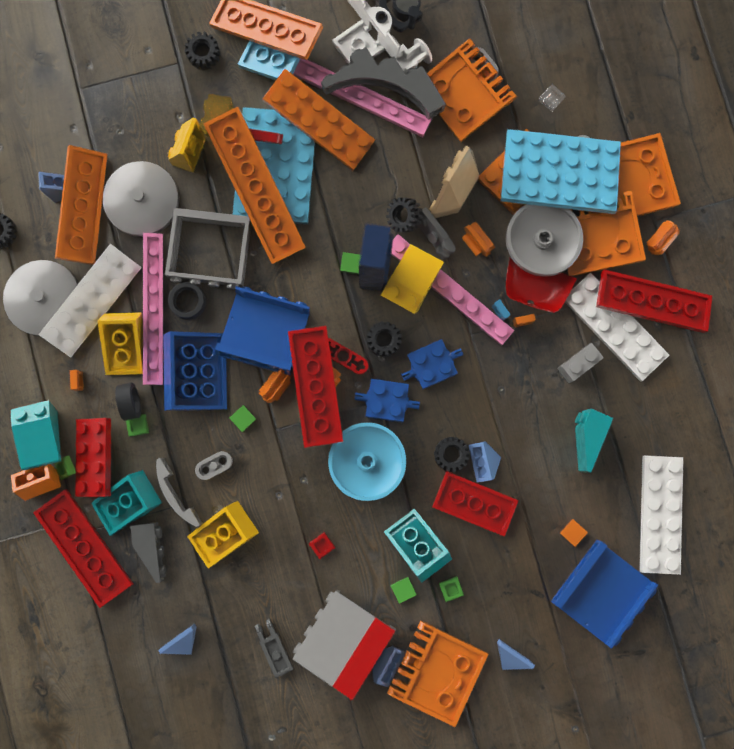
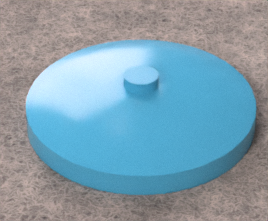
(367, 462)

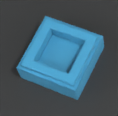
(500, 310)

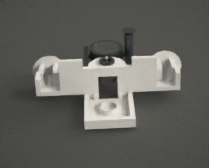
(381, 18)

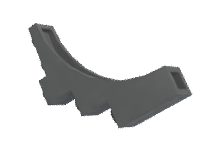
(388, 74)

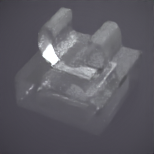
(552, 97)

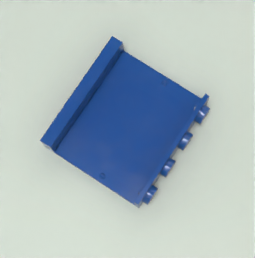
(260, 328)
(604, 594)

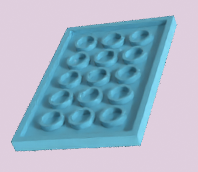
(288, 162)
(561, 171)

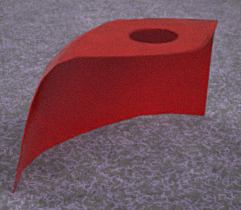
(545, 291)

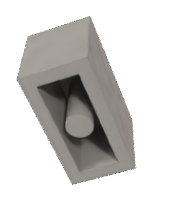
(580, 363)

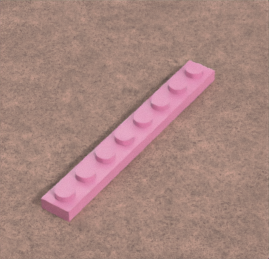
(366, 99)
(462, 299)
(152, 309)

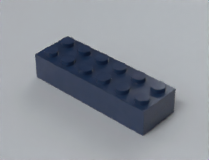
(375, 257)

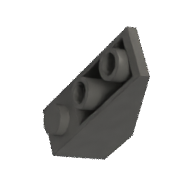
(147, 545)

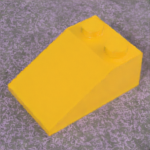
(188, 146)
(412, 279)
(122, 343)
(222, 534)

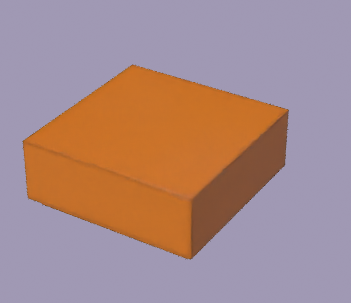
(524, 320)
(76, 380)
(573, 532)

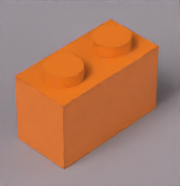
(35, 481)

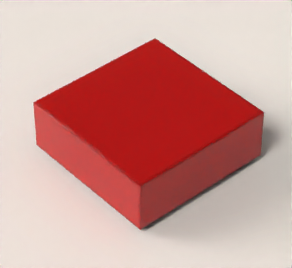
(322, 545)

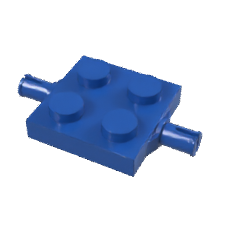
(432, 364)
(387, 400)

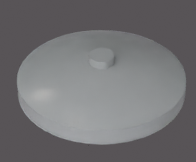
(140, 198)
(544, 239)
(36, 294)

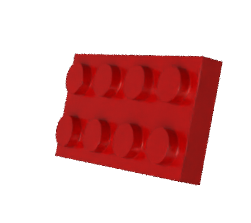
(93, 457)
(475, 503)

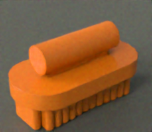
(663, 238)
(477, 240)
(275, 386)

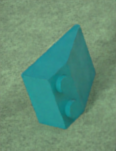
(36, 434)
(590, 435)
(128, 502)
(418, 545)

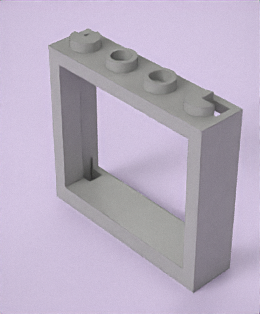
(210, 218)

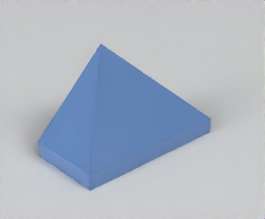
(51, 185)
(484, 461)
(180, 644)
(512, 659)
(387, 665)

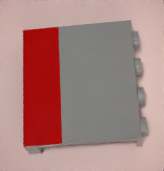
(343, 644)

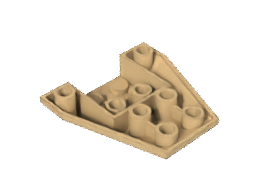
(456, 184)

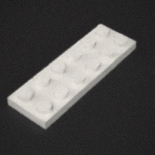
(90, 300)
(616, 330)
(661, 515)

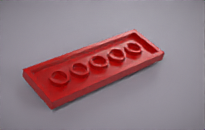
(654, 301)
(315, 386)
(83, 548)

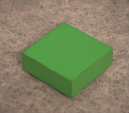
(350, 263)
(242, 418)
(137, 426)
(65, 468)
(451, 589)
(403, 590)

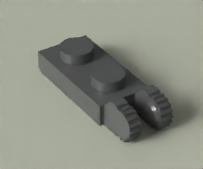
(436, 234)
(274, 650)

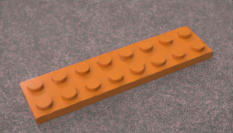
(254, 185)

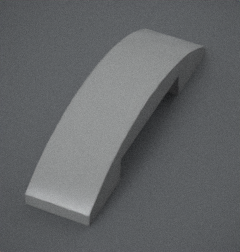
(163, 473)

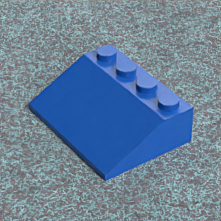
(193, 372)

